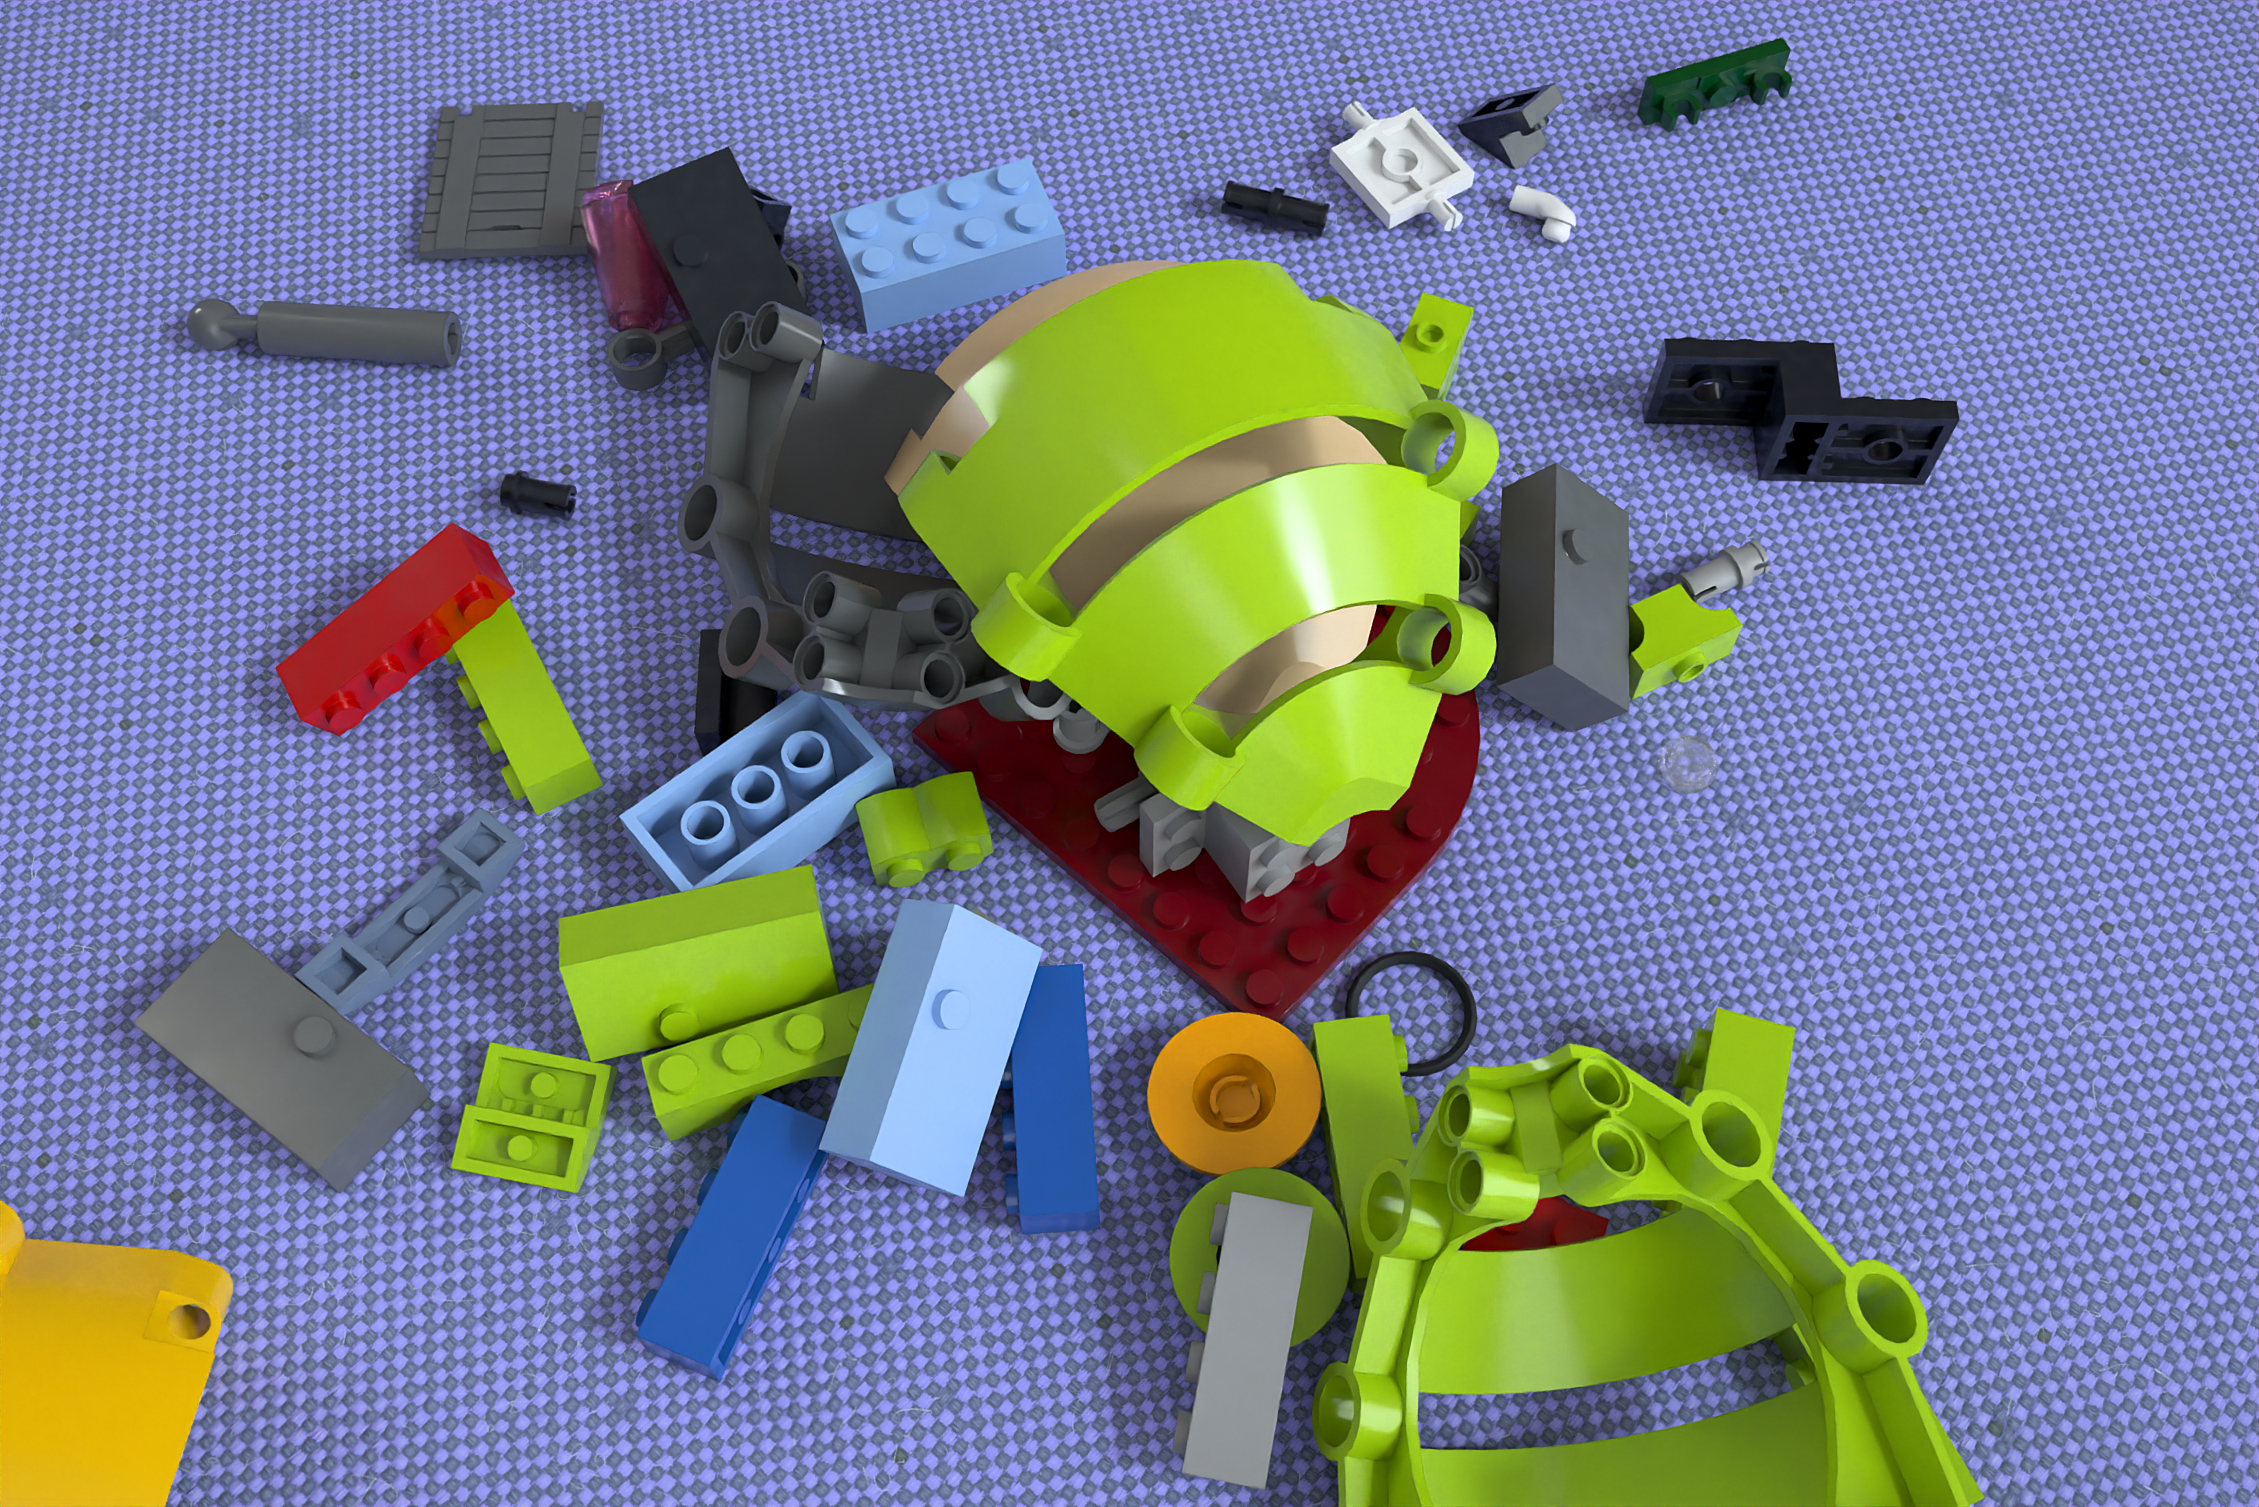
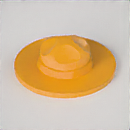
(1234, 1094)

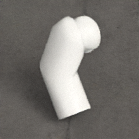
(1546, 207)

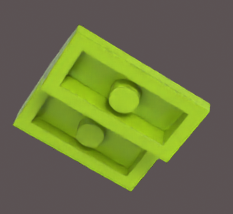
(535, 1118)

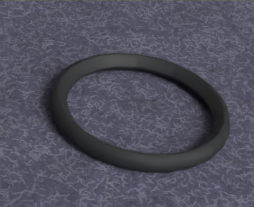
(1449, 973)

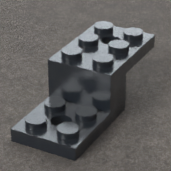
(1798, 411)

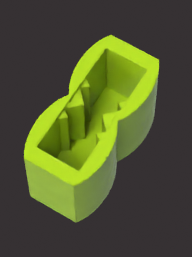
(924, 829)

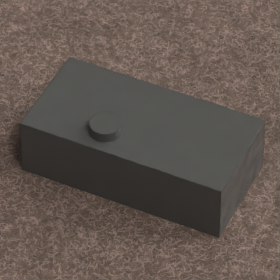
(1563, 599)
(284, 1059)

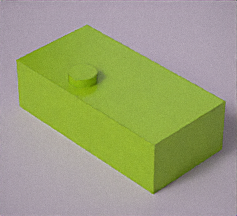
(696, 962)

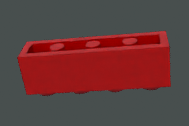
(395, 630)

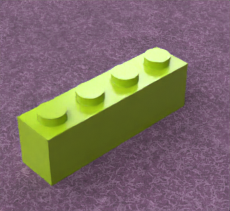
(522, 713)
(1361, 1115)

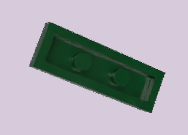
(1715, 84)

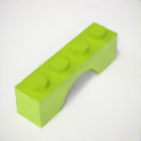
(719, 1074)

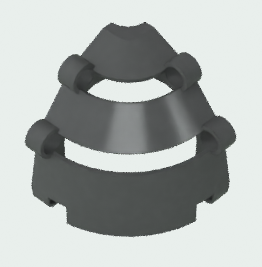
(810, 618)

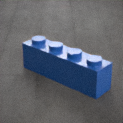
(1052, 1109)
(734, 1239)

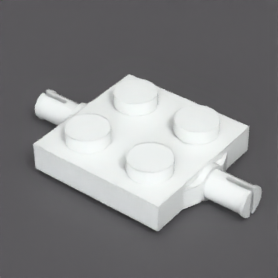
(1401, 167)

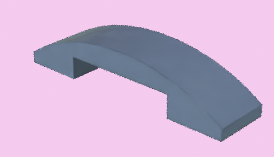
(419, 921)

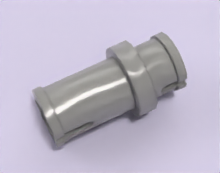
(1731, 569)

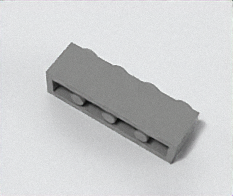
(1246, 1339)

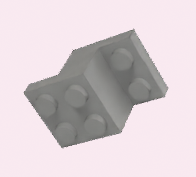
(1243, 851)

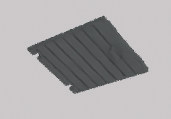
(511, 180)

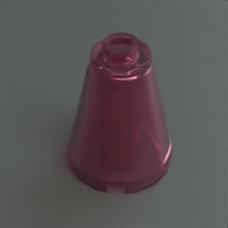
(622, 264)

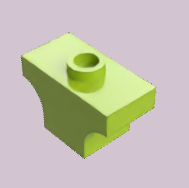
(1436, 342)
(1675, 639)

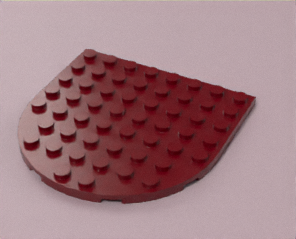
(1246, 955)

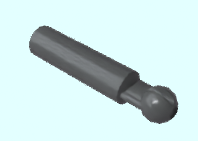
(332, 331)

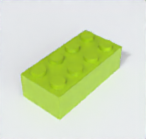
(1743, 1058)

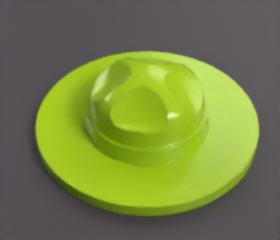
(1326, 1255)

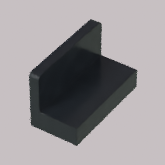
(723, 702)

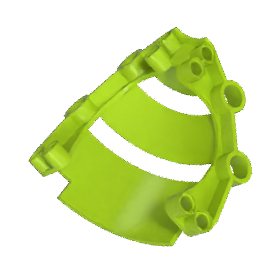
(1138, 385)
(1618, 1309)

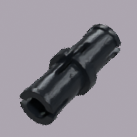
(1275, 208)

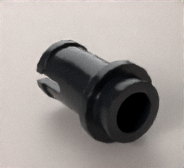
(537, 496)

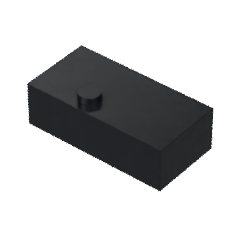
(711, 246)

